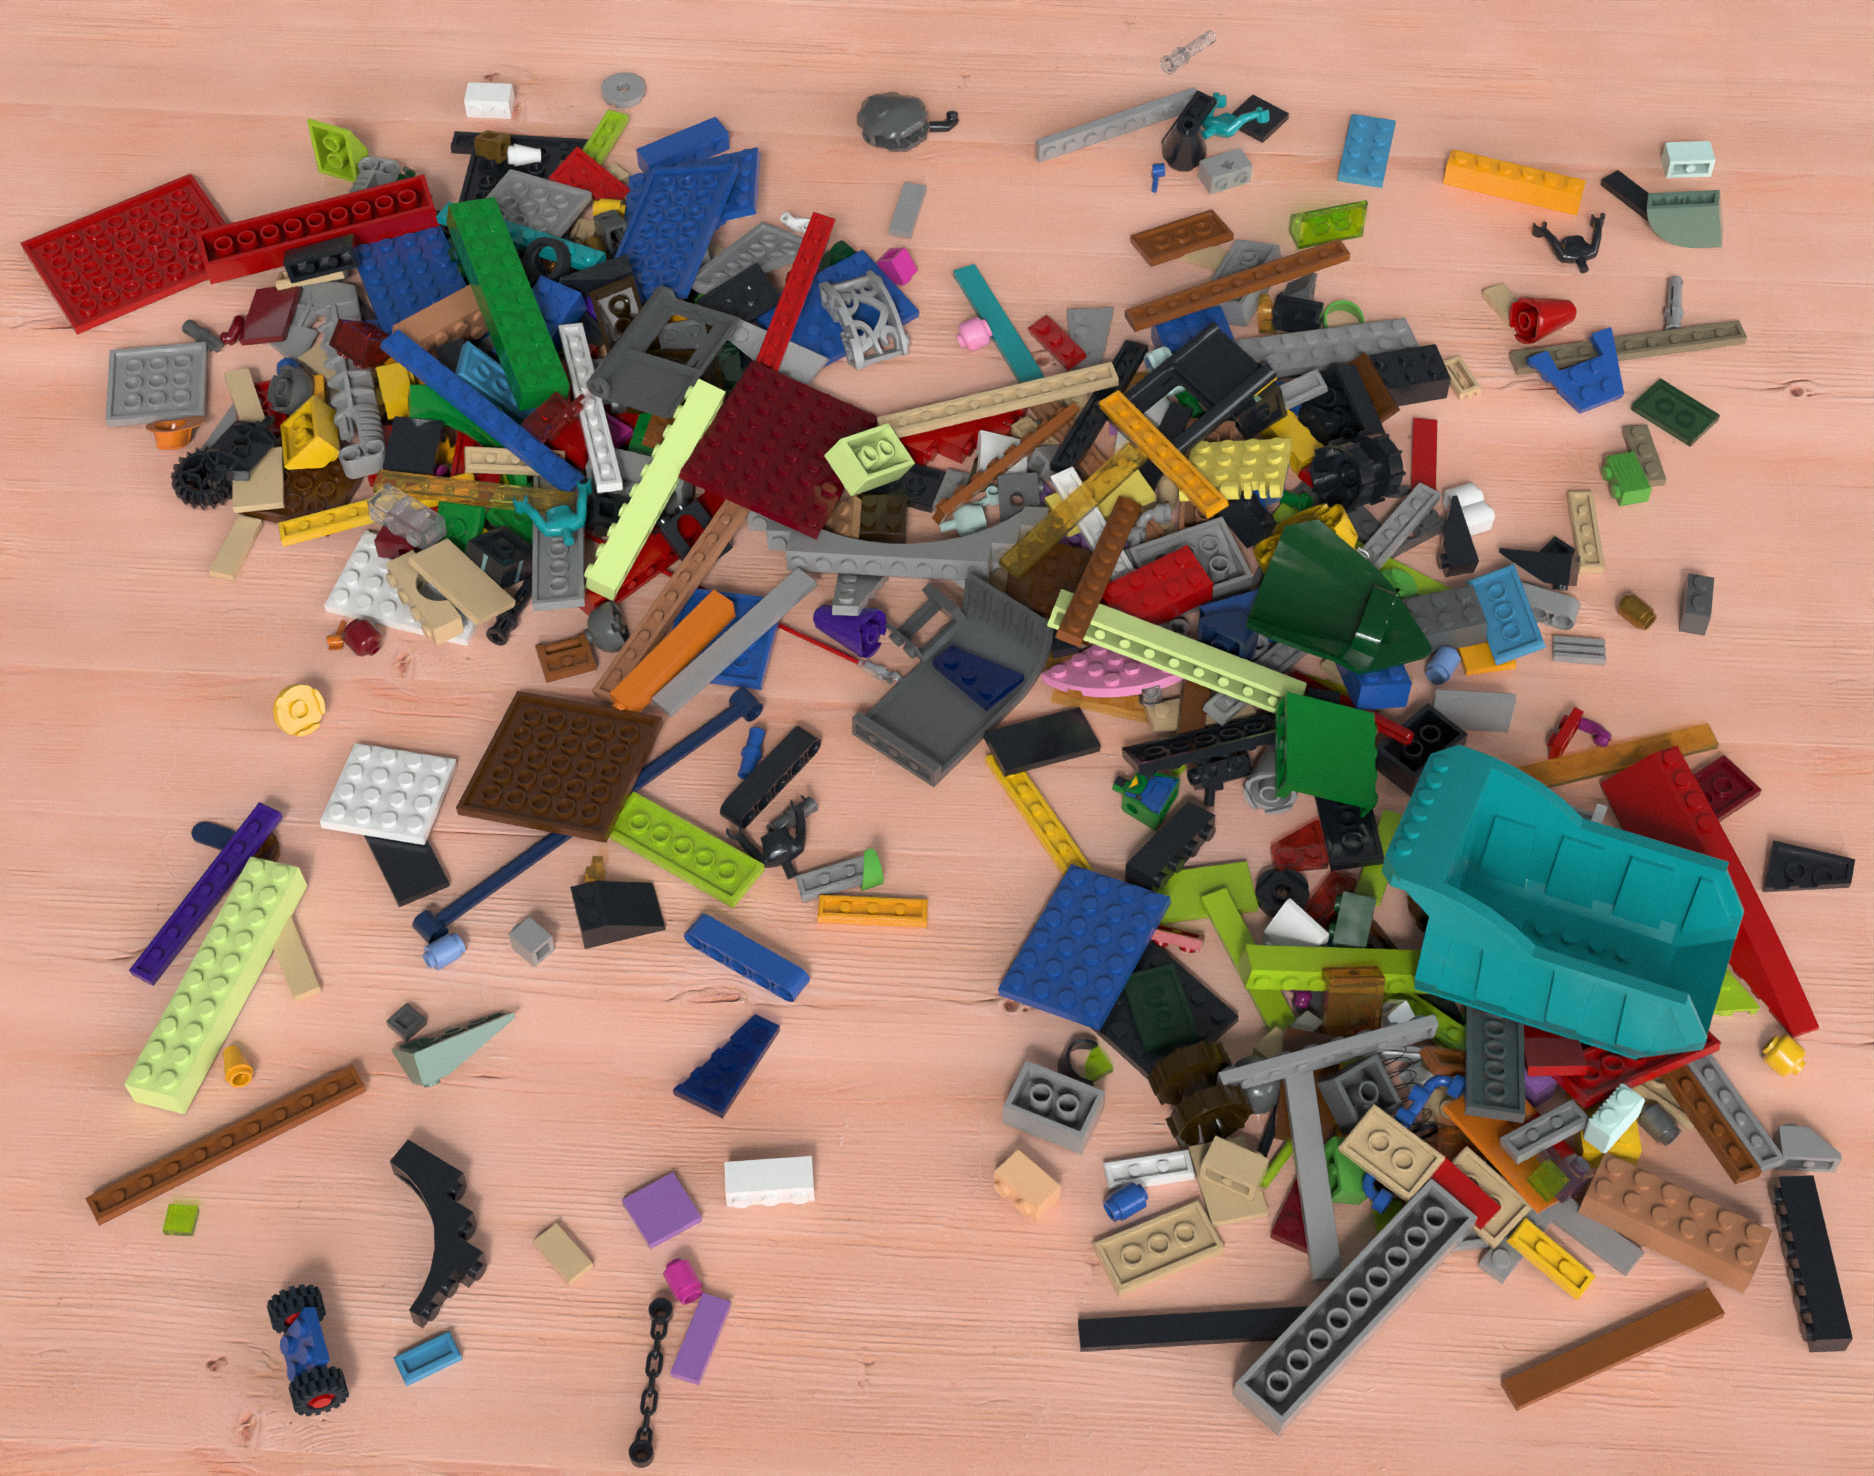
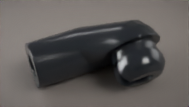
(945, 125)

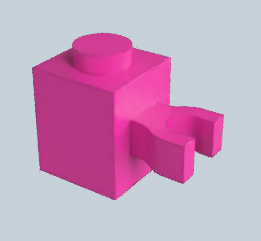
(897, 265)

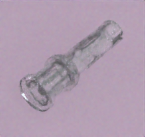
(1182, 55)

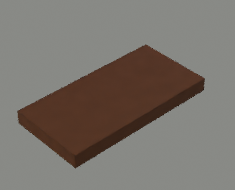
(1294, 1041)

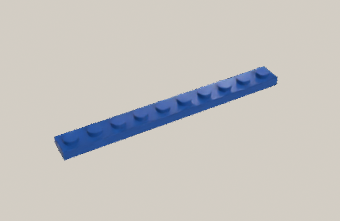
(482, 412)

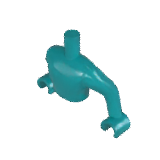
(1228, 124)
(560, 519)

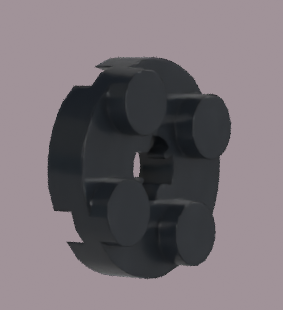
(1280, 880)

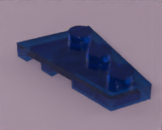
(977, 677)

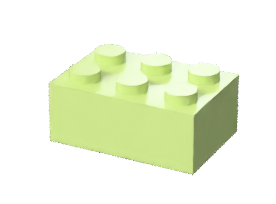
(869, 459)

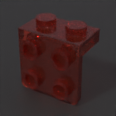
(552, 416)

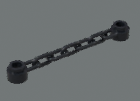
(644, 1446)

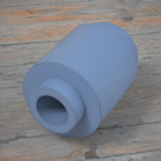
(1442, 665)
(443, 951)

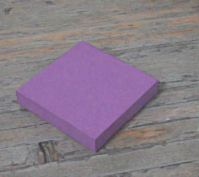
(661, 1210)

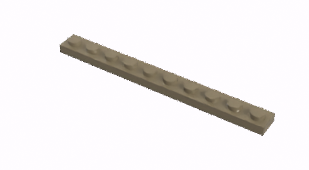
(1639, 345)

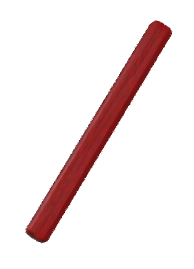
(1383, 724)

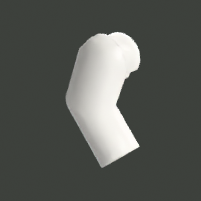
(795, 223)

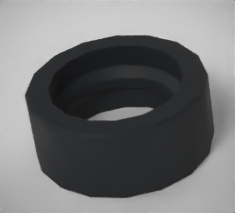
(532, 253)

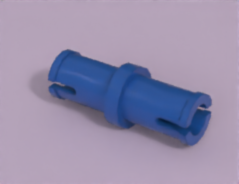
(751, 752)

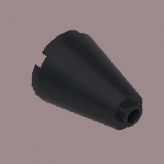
(1184, 145)

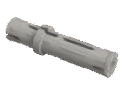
(1674, 311)

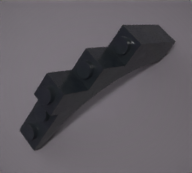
(453, 1258)

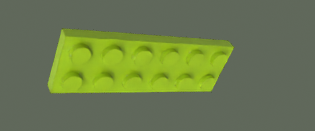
(685, 850)

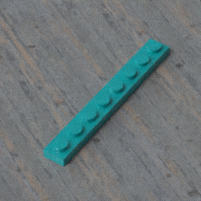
(581, 256)

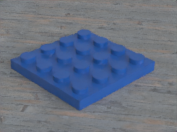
(751, 666)

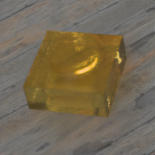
(596, 871)

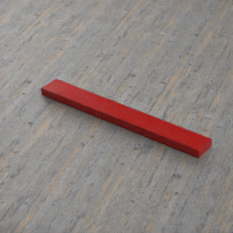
(795, 291)

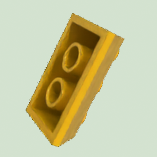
(310, 436)

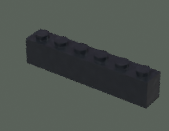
(1811, 1264)

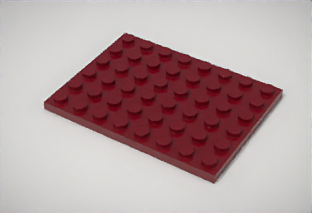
(771, 449)

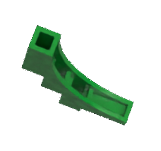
(428, 405)

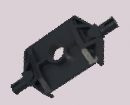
(237, 462)

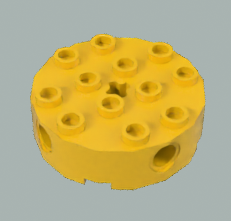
(1333, 518)

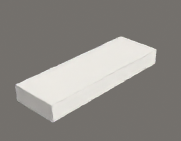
(1149, 1170)

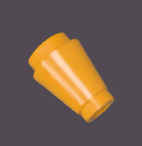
(236, 1067)

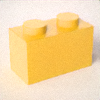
(394, 386)

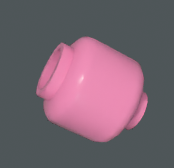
(974, 334)

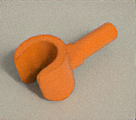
(336, 641)

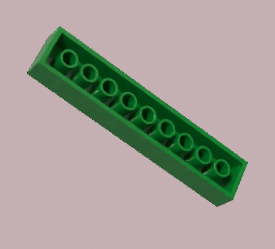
(506, 302)

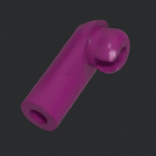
(1602, 735)
(1302, 998)

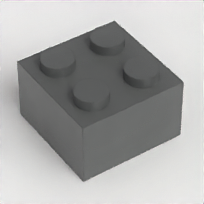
(1356, 1089)

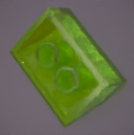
(1328, 224)

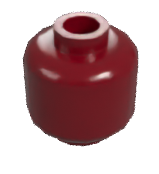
(362, 637)

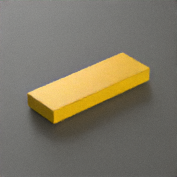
(1551, 1259)

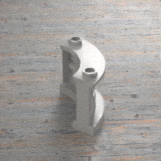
(834, 300)

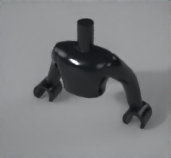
(1574, 248)
(779, 845)

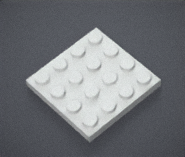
(389, 793)

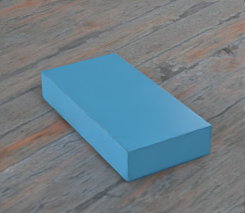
(427, 1358)

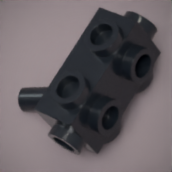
(1211, 776)

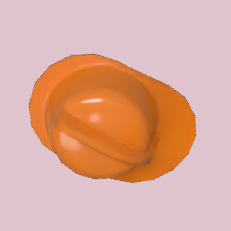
(174, 433)

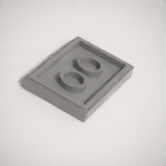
(1476, 709)

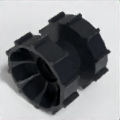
(1357, 470)

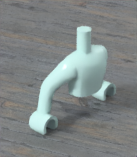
(971, 517)

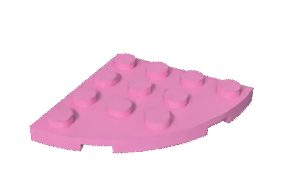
(1106, 674)

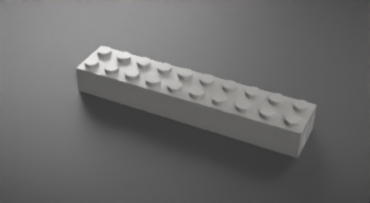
(1354, 1307)

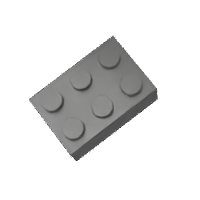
(1053, 1107)

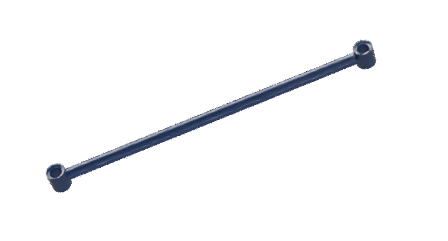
(434, 926)

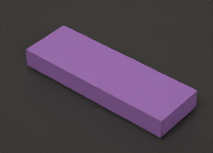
(701, 1339)

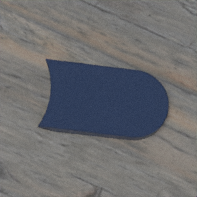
(211, 835)

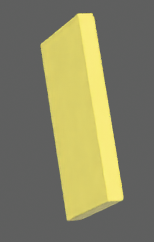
(1134, 488)

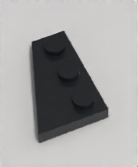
(1805, 869)

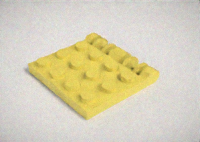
(1243, 466)

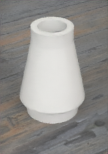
(523, 155)

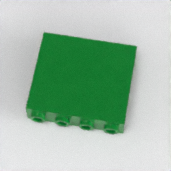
(1325, 751)

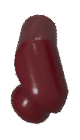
(234, 331)

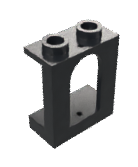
(668, 527)

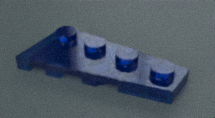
(729, 1068)

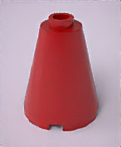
(1539, 317)

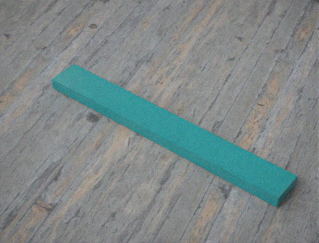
(1003, 332)

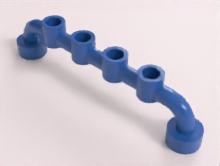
(1407, 1117)

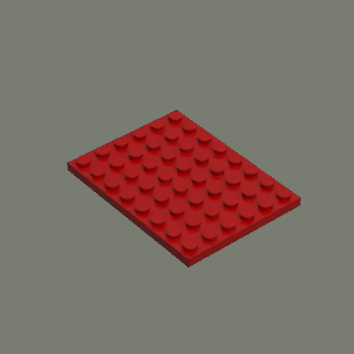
(125, 253)

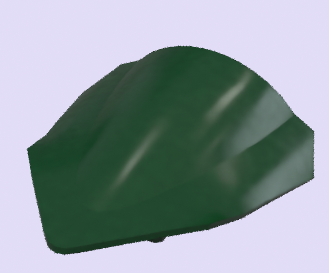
(1334, 604)

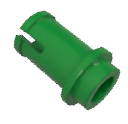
(1299, 501)

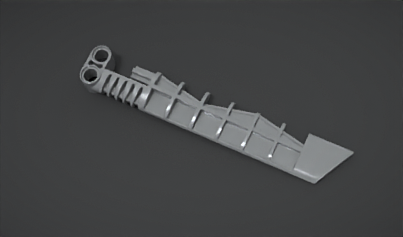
(373, 172)
(357, 396)

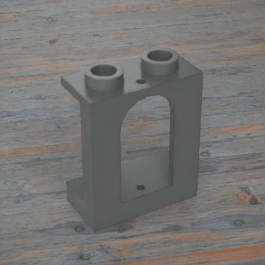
(936, 602)

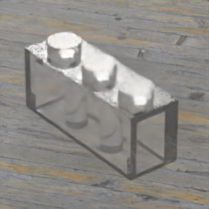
(406, 517)

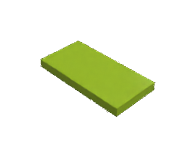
(1191, 884)

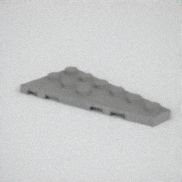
(762, 244)

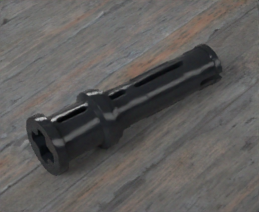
(509, 620)

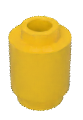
(605, 205)

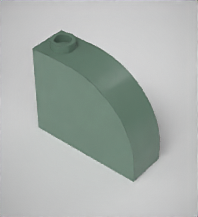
(1687, 217)

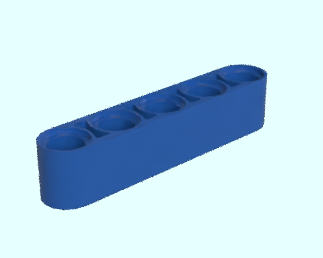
(747, 957)

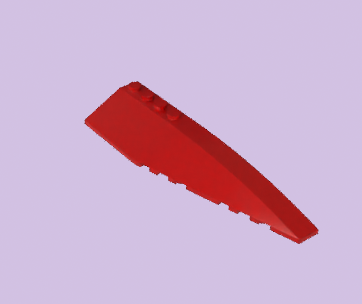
(1666, 804)

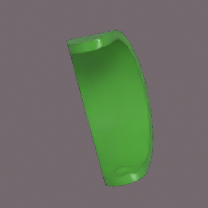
(1343, 305)
(871, 871)

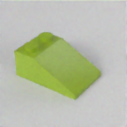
(336, 150)

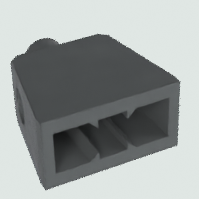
(611, 229)

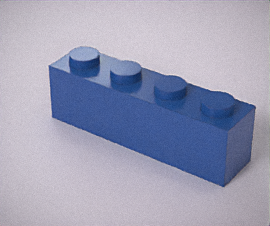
(685, 146)

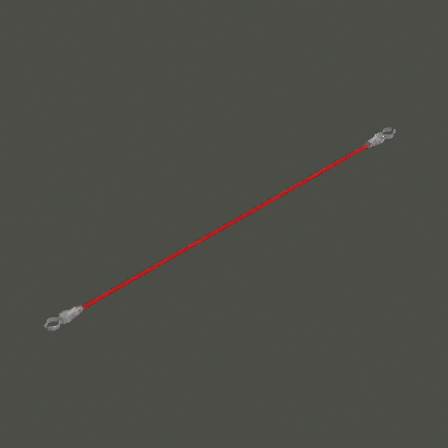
(876, 670)

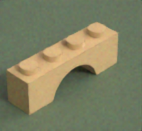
(437, 618)

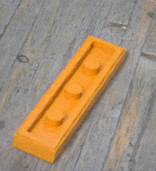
(872, 911)

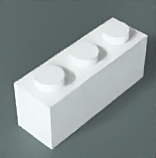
(769, 1181)

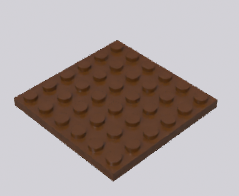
(560, 766)

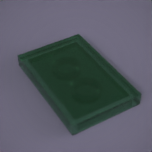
(1675, 412)
(1160, 1008)

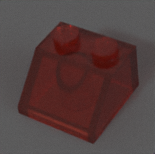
(360, 343)

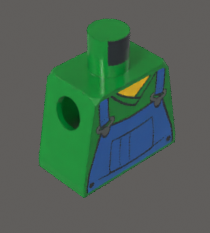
(1148, 797)

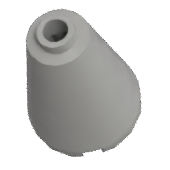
(1260, 786)

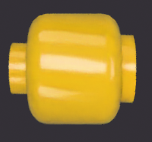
(1784, 1055)

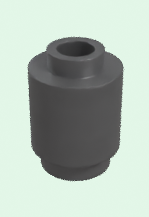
(1659, 1124)

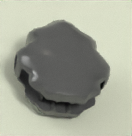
(893, 121)

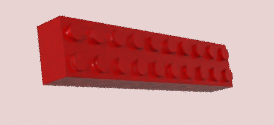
(368, 214)

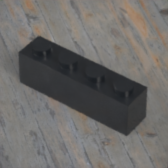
(1171, 848)

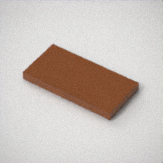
(1181, 237)

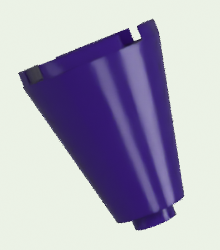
(855, 633)

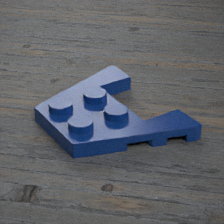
(1587, 383)

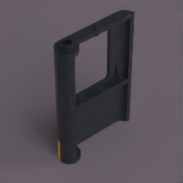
(1213, 373)

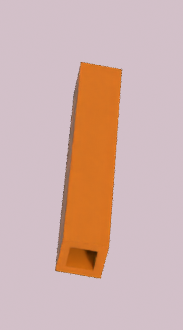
(673, 653)

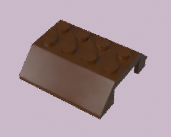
(1042, 582)

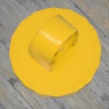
(298, 709)

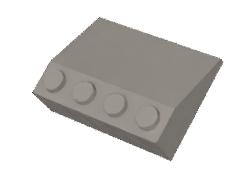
(1213, 549)

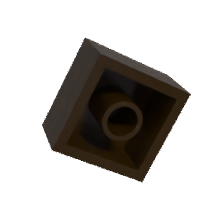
(883, 518)

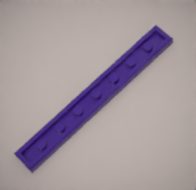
(205, 894)

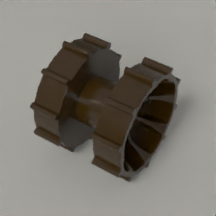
(1201, 1108)

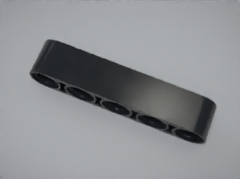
(770, 777)

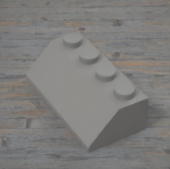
(1242, 257)

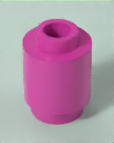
(683, 1281)

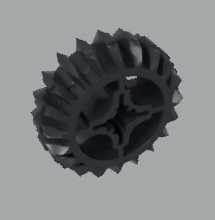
(192, 472)

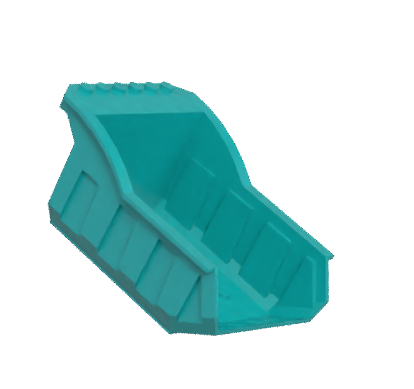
(1559, 912)

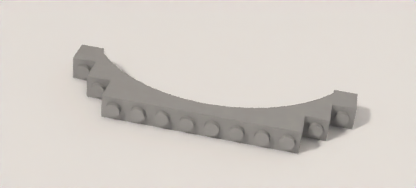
(934, 560)

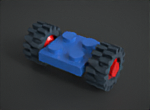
(312, 1384)

